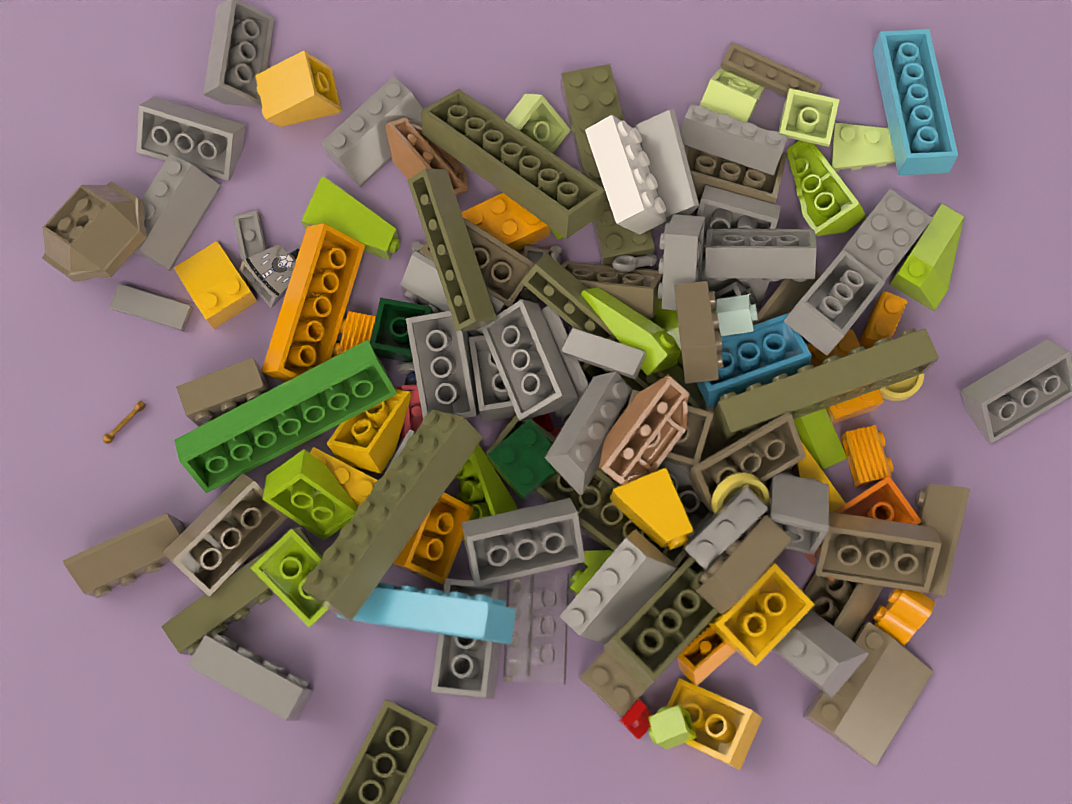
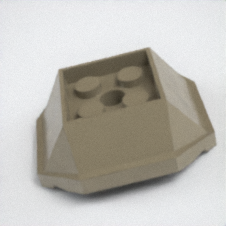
(94, 232)

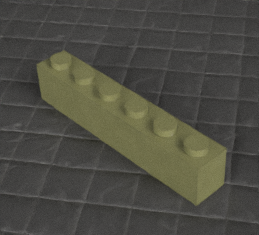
(451, 249)
(226, 604)

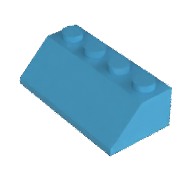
(756, 358)

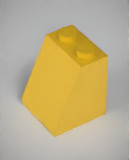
(298, 91)
(654, 508)

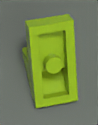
(593, 562)

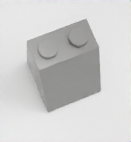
(799, 510)

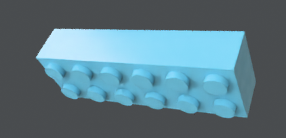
(914, 102)
(438, 613)

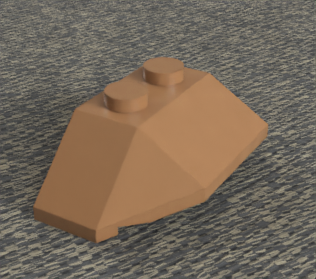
(415, 152)
(645, 431)

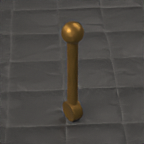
(108, 438)

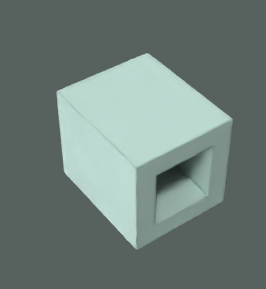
(736, 315)

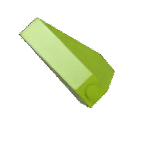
(823, 195)
(930, 263)
(635, 330)
(820, 438)
(483, 488)

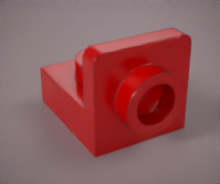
(636, 719)

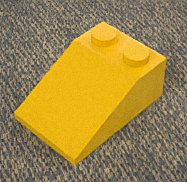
(215, 285)
(371, 436)
(721, 725)

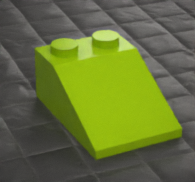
(309, 495)
(285, 571)

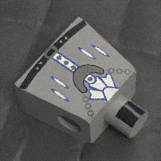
(270, 272)

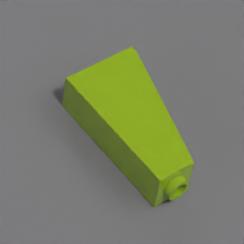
(349, 216)

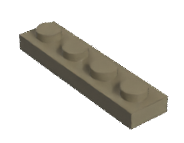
(766, 72)

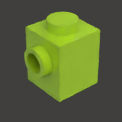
(671, 727)

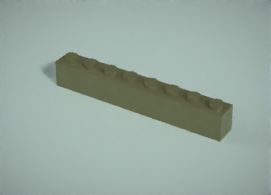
(563, 295)

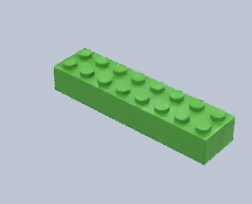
(285, 417)

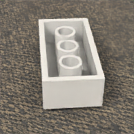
(626, 175)

